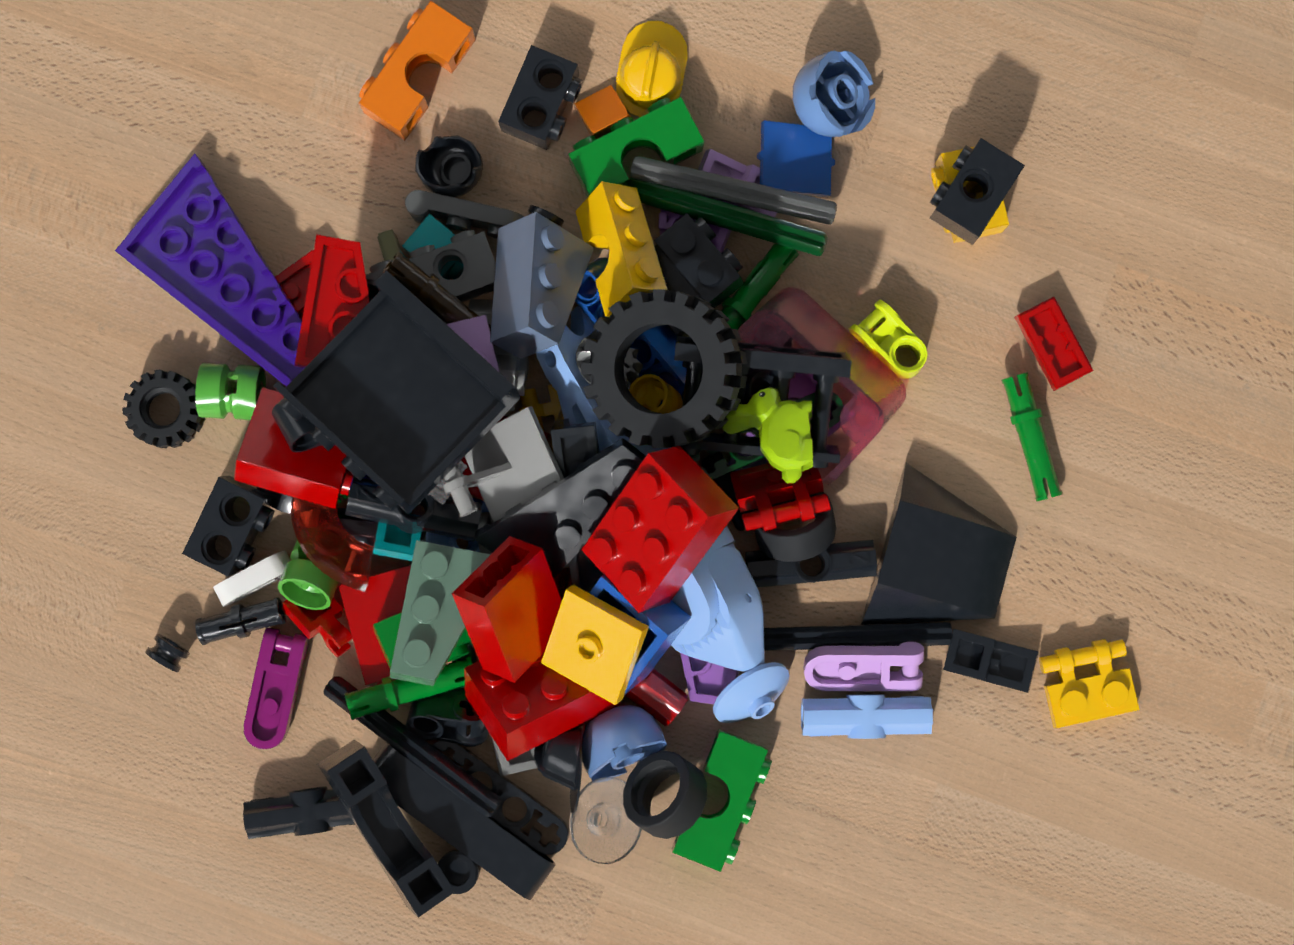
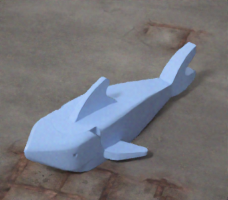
(720, 590)

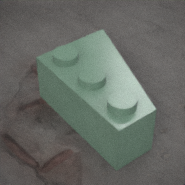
(429, 616)

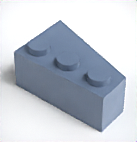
(535, 284)

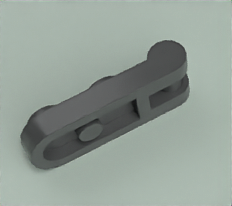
(458, 212)

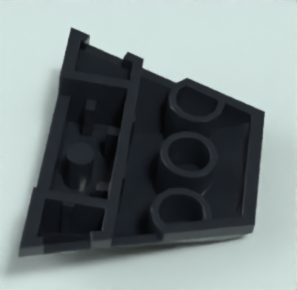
(937, 558)

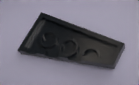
(567, 510)

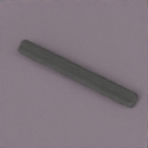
(734, 190)

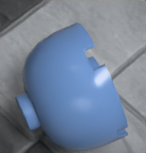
(834, 94)
(619, 740)

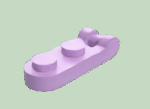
(865, 668)

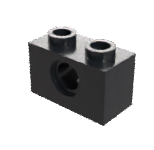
(993, 172)

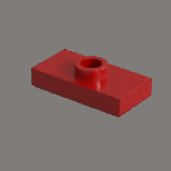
(1053, 343)

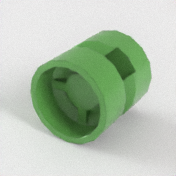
(216, 387)
(305, 583)

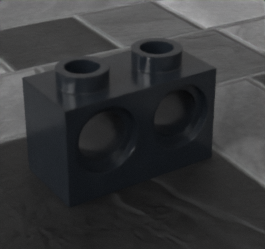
(531, 95)
(219, 519)

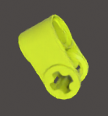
(889, 338)

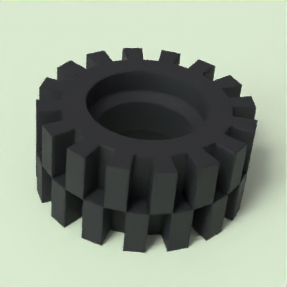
(138, 409)

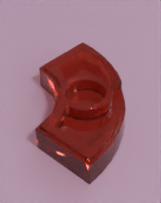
(330, 545)

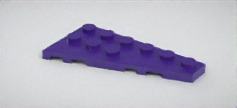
(212, 267)

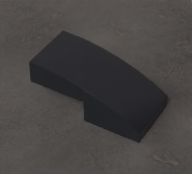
(991, 661)

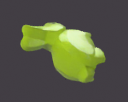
(782, 430)

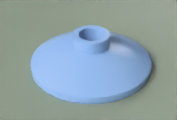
(751, 693)

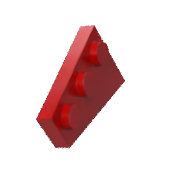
(333, 296)

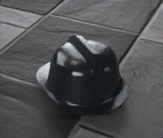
(562, 761)

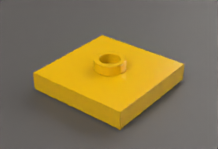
(594, 644)

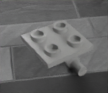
(506, 465)

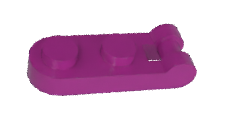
(274, 689)

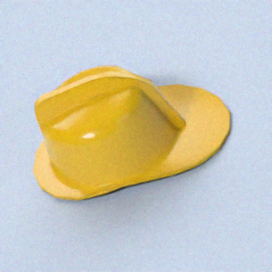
(651, 66)

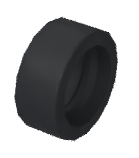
(800, 542)
(685, 807)

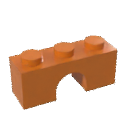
(432, 38)

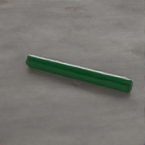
(731, 217)

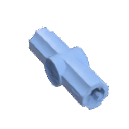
(866, 716)

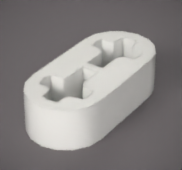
(252, 579)

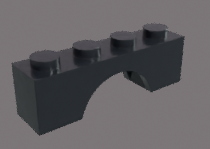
(384, 828)

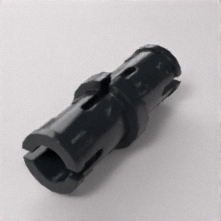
(216, 627)

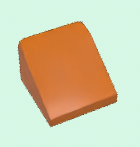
(601, 111)

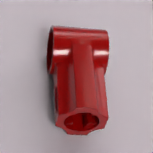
(658, 697)

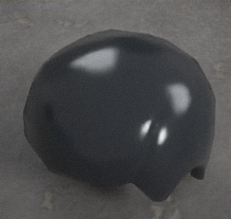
(449, 166)

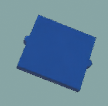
(795, 159)

